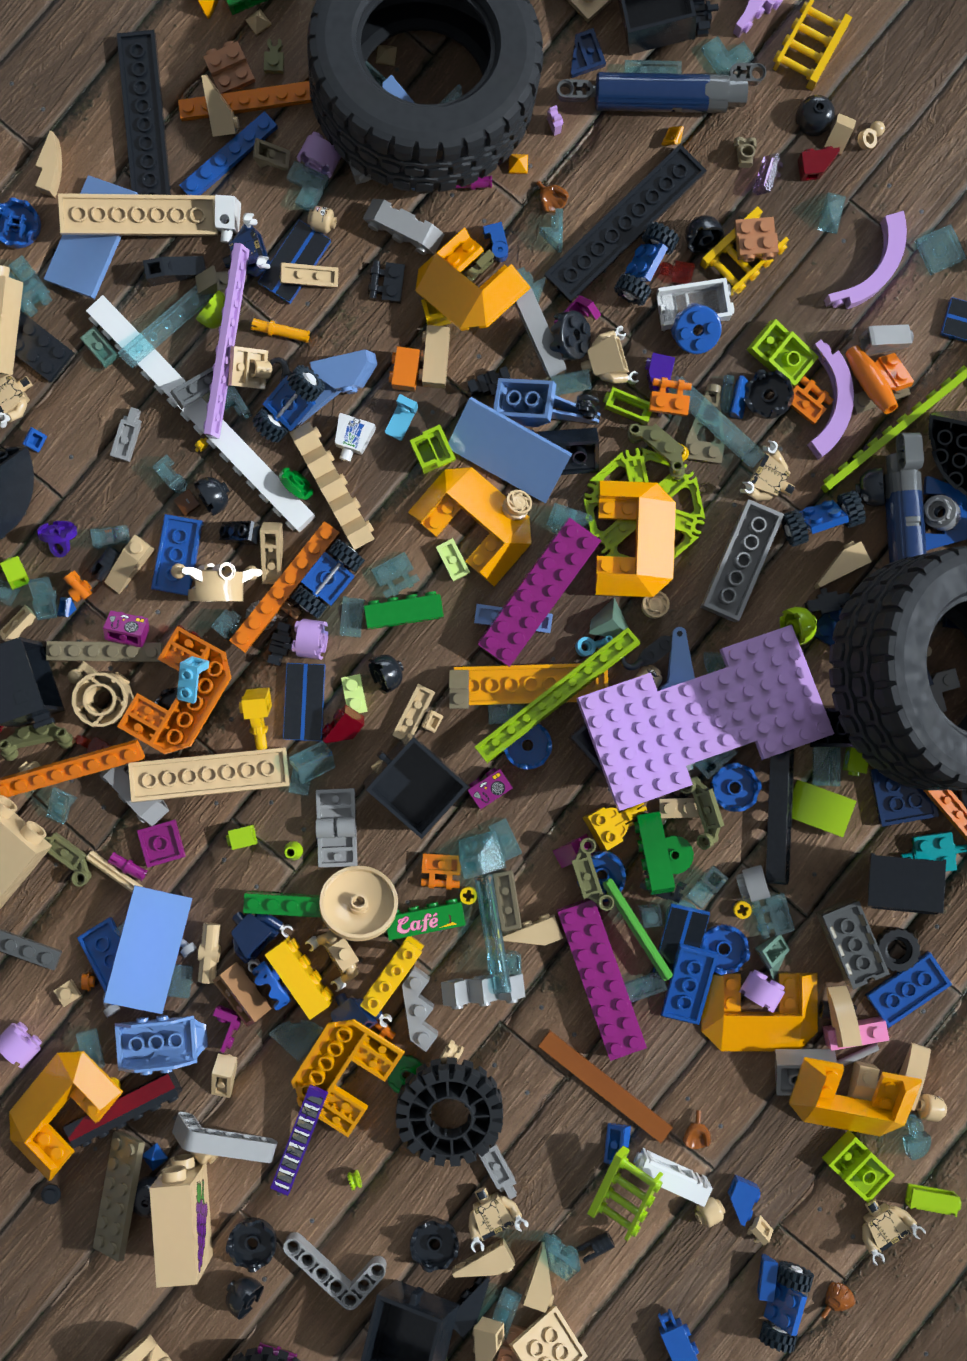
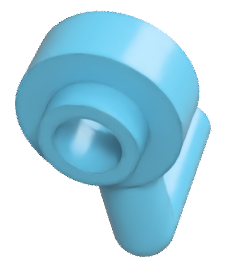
(591, 645)

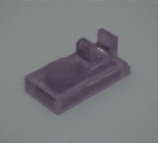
(767, 174)

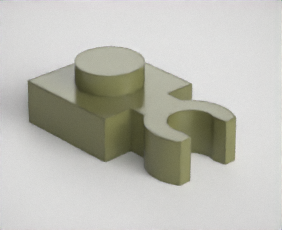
(274, 59)
(484, 260)

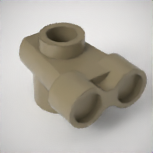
(745, 151)

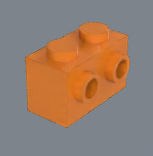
(406, 369)

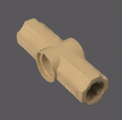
(209, 952)

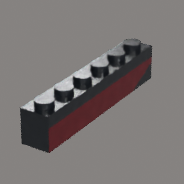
(126, 1107)

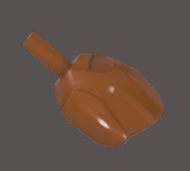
(552, 197)
(697, 1134)
(838, 1298)

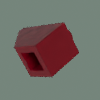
(815, 162)
(344, 726)

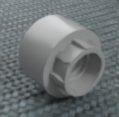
(950, 518)
(753, 884)

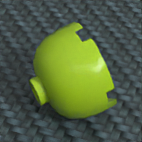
(212, 313)
(802, 621)

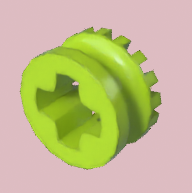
(355, 1179)

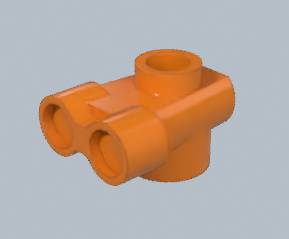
(79, 588)

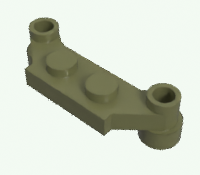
(662, 444)
(29, 736)
(708, 812)
(70, 857)
(587, 876)

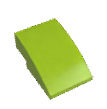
(782, 351)
(821, 808)
(858, 1166)

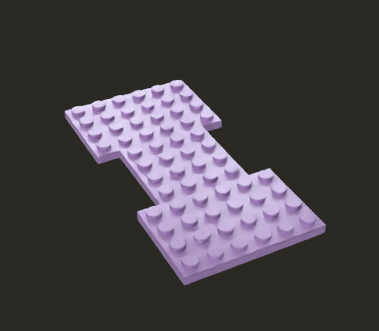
(652, 735)

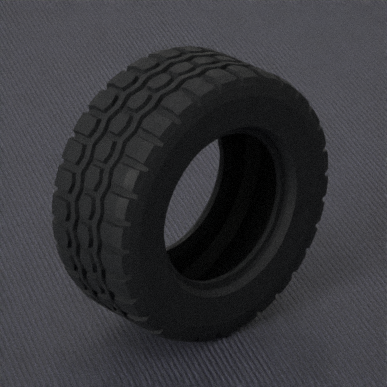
(421, 142)
(883, 670)

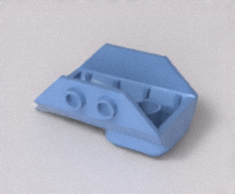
(159, 1043)

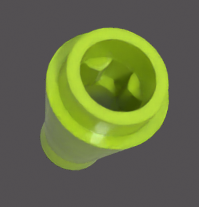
(298, 850)

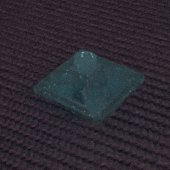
(480, 854)
(562, 1259)

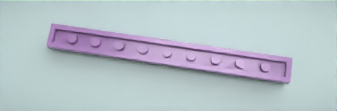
(227, 337)

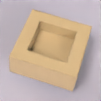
(67, 993)

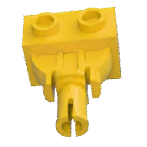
(256, 706)
(609, 825)

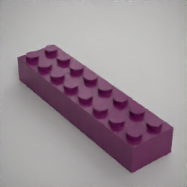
(539, 591)
(601, 979)

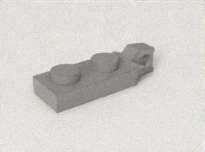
(127, 435)
(499, 1171)

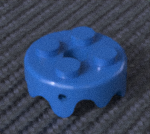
(32, 223)
(685, 322)
(537, 755)
(748, 785)
(612, 865)
(738, 947)
(278, 991)

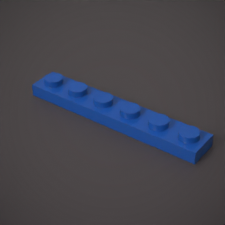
(228, 155)

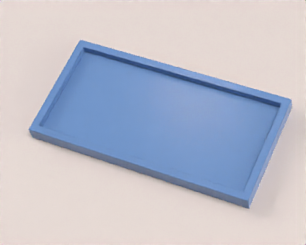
(84, 259)
(508, 450)
(147, 949)

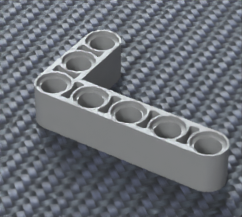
(539, 333)
(221, 1143)
(333, 1273)

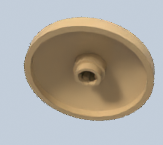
(358, 903)

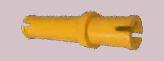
(280, 330)

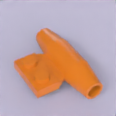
(879, 377)

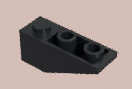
(172, 269)
(470, 1305)

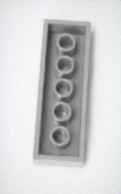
(742, 560)

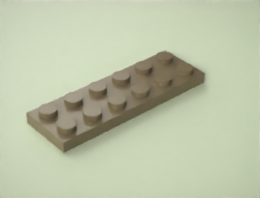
(118, 1195)

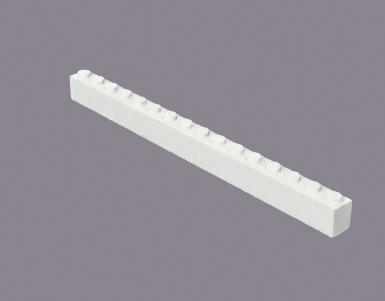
(229, 444)

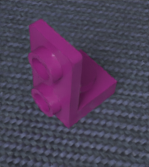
(585, 307)
(227, 1015)

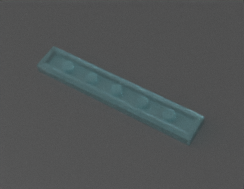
(163, 327)
(722, 427)
(492, 934)

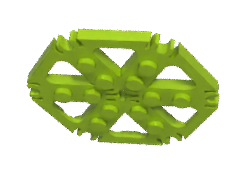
(637, 472)

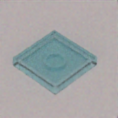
(940, 249)

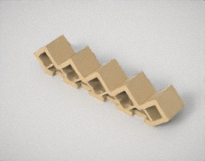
(332, 485)

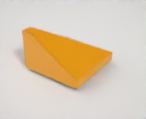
(208, 7)

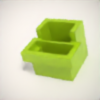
(432, 449)

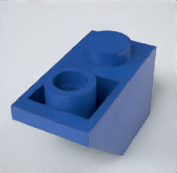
(743, 1196)

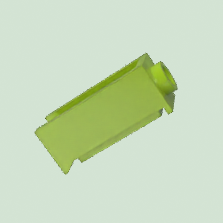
(630, 399)
(932, 1199)

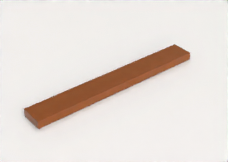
(605, 1086)

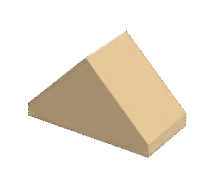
(840, 132)

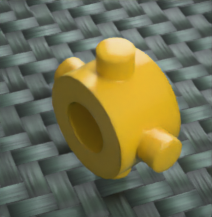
(201, 444)

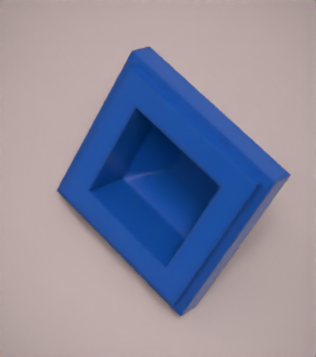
(34, 439)
(66, 607)
(154, 1156)

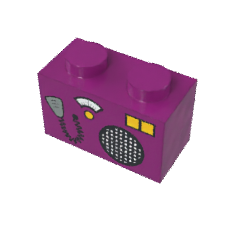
(126, 629)
(489, 788)

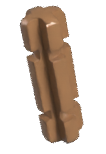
(288, 608)

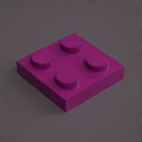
(161, 843)

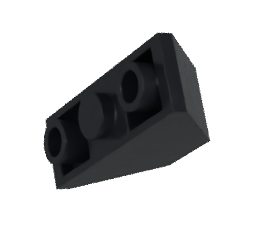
(240, 532)

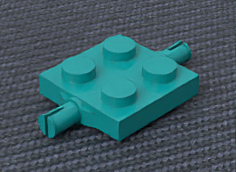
(936, 847)

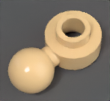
(868, 138)

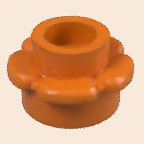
(87, 981)

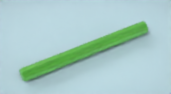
(637, 929)

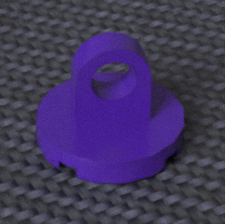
(57, 533)

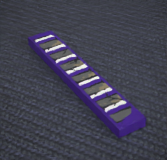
(299, 1140)

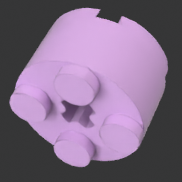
(319, 154)
(310, 639)
(762, 991)
(18, 1045)

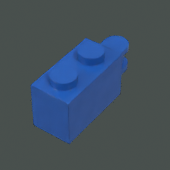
(676, 1338)

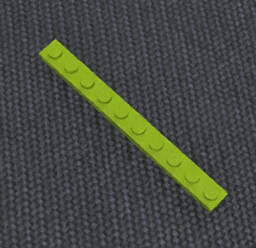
(890, 432)
(557, 695)

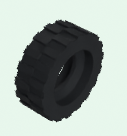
(912, 948)

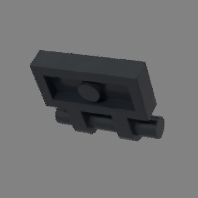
(392, 285)

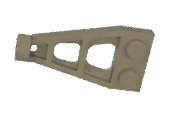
(705, 451)

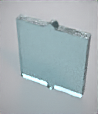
(181, 981)

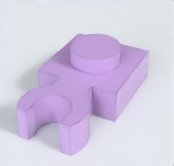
(555, 120)

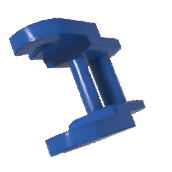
(8, 223)

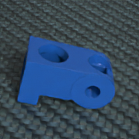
(498, 240)

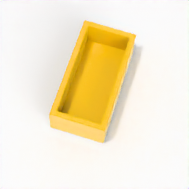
(299, 977)

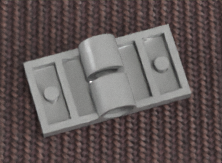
(336, 827)

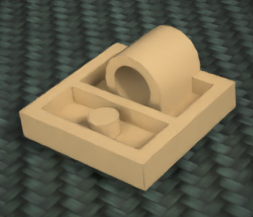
(249, 367)

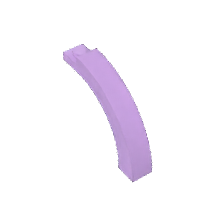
(894, 243)
(843, 399)

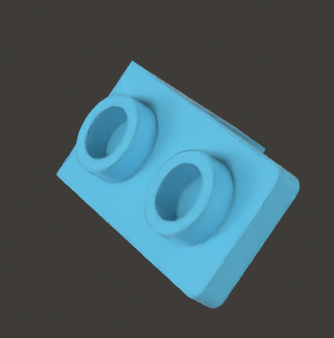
(401, 418)
(188, 678)

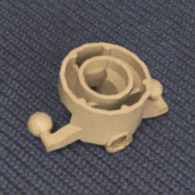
(216, 584)
(90, 687)
(144, 1350)

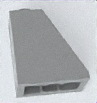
(885, 338)

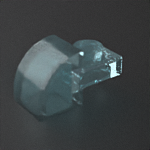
(45, 598)
(713, 764)
(706, 886)
(918, 1141)

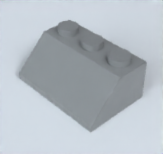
(789, 1063)

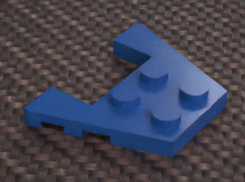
(959, 532)

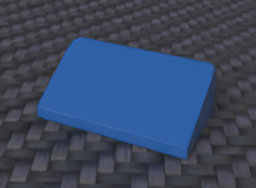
(738, 403)
(616, 1137)
(767, 1278)

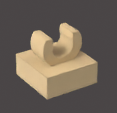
(761, 1230)

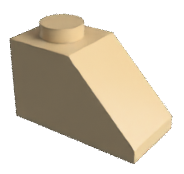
(223, 1075)

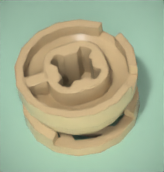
(516, 505)
(655, 606)
(452, 1051)

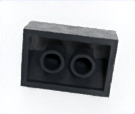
(582, 444)

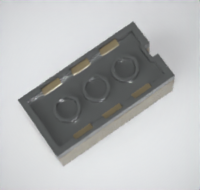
(852, 943)

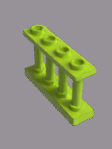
(607, 1191)

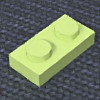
(453, 559)
(354, 693)

